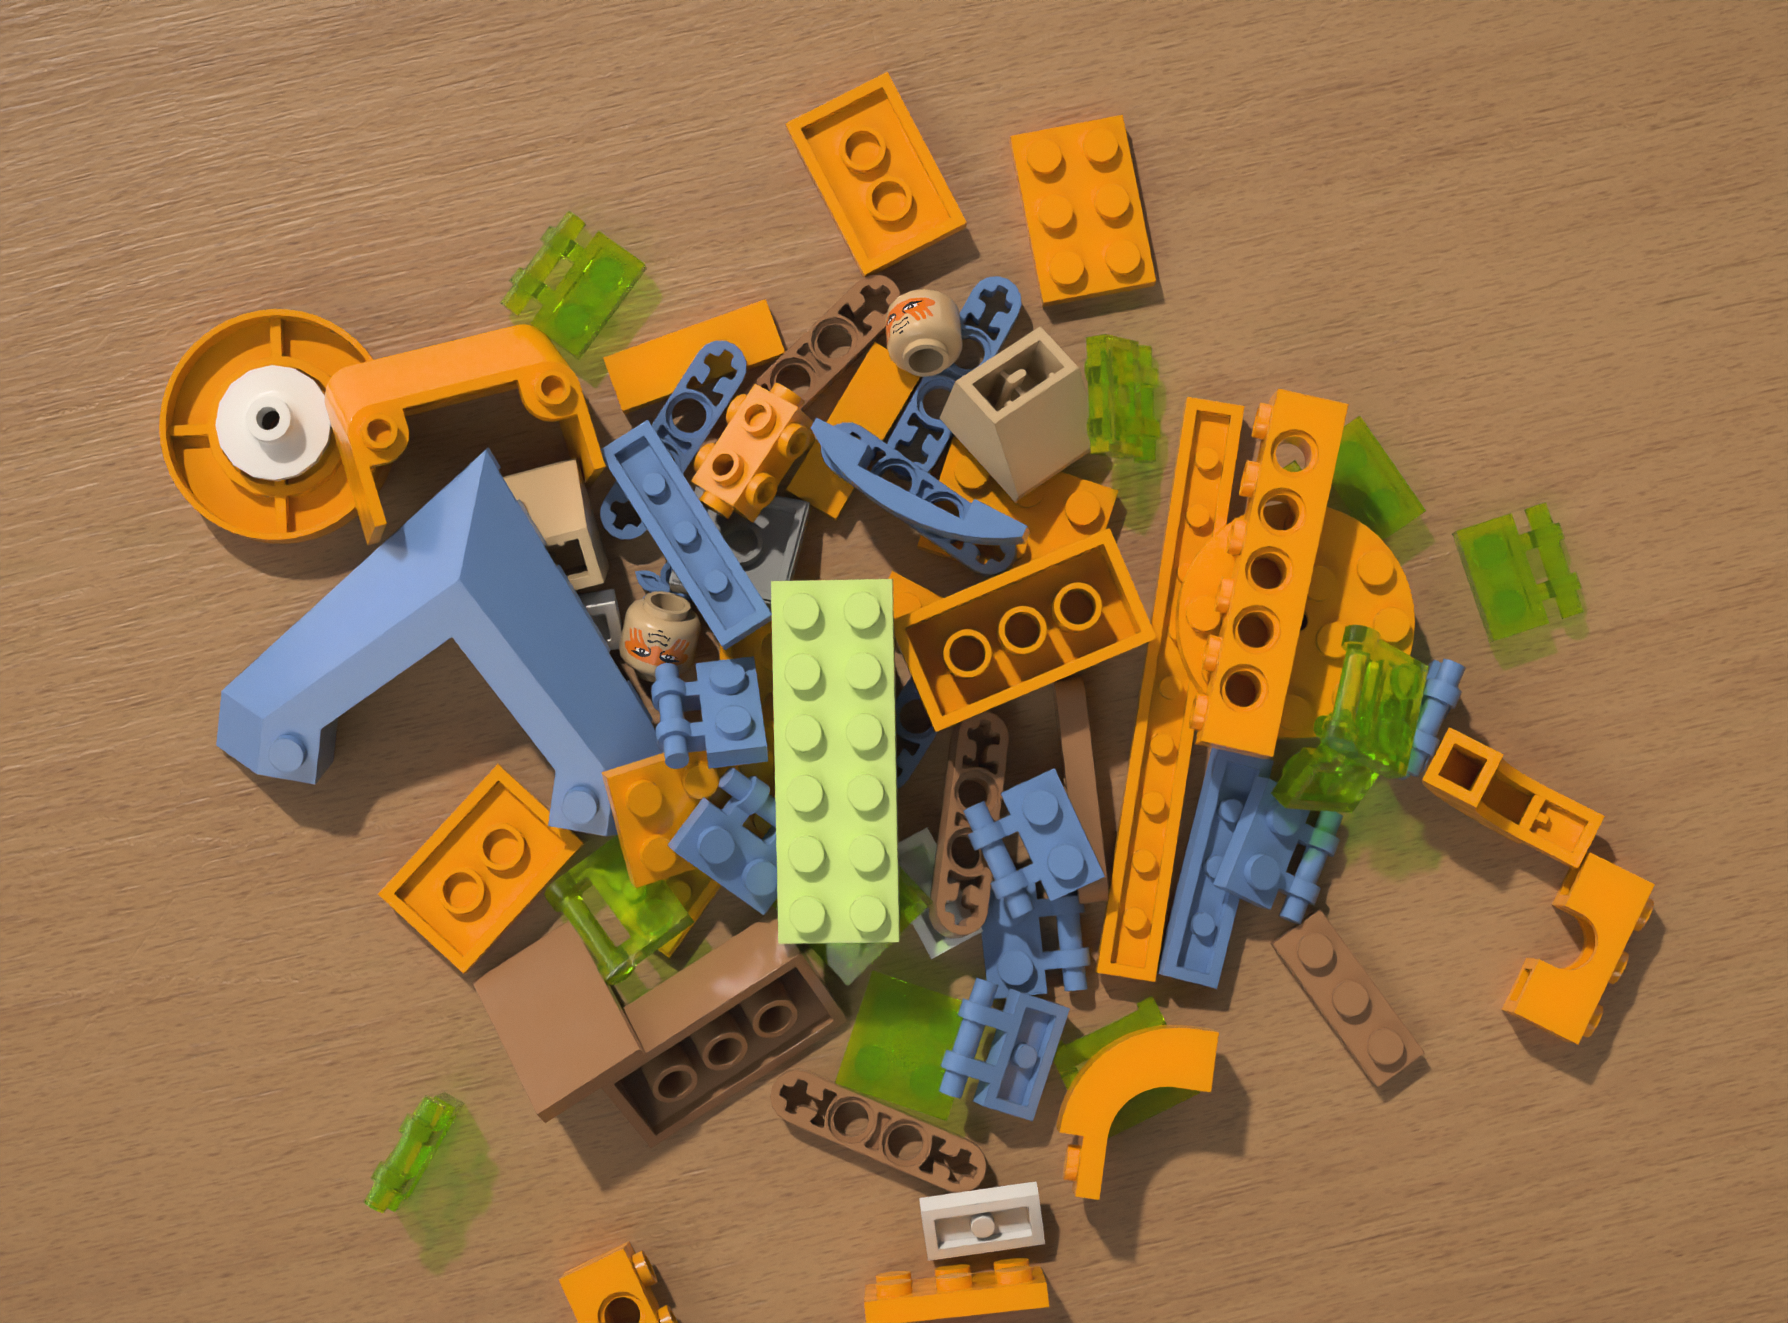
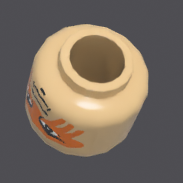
(923, 332)
(659, 632)

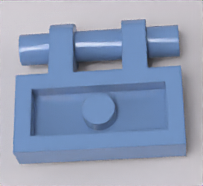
(1439, 696)
(730, 710)
(1050, 835)
(1264, 846)
(729, 851)
(1015, 950)
(1018, 1055)

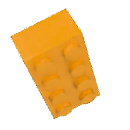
(1022, 630)

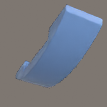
(980, 525)

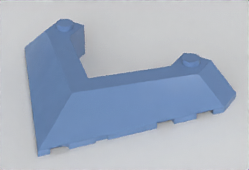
(463, 572)

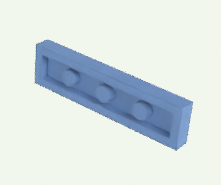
(686, 535)
(1200, 911)

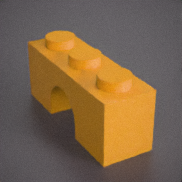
(1608, 908)

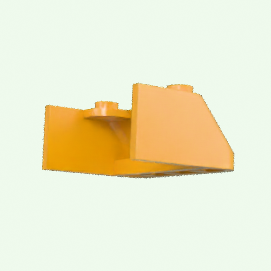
(374, 397)

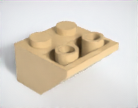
(1022, 413)
(564, 516)

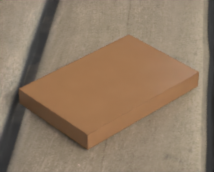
(558, 1021)

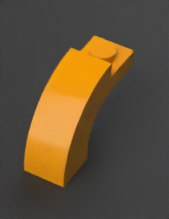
(1509, 802)

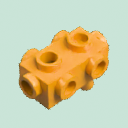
(753, 452)

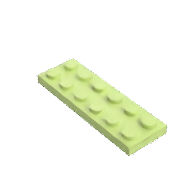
(835, 761)

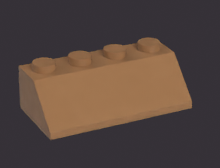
(721, 1029)

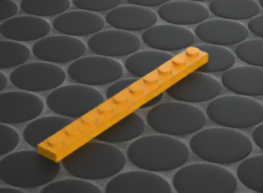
(1166, 695)

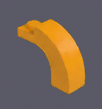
(1115, 1074)

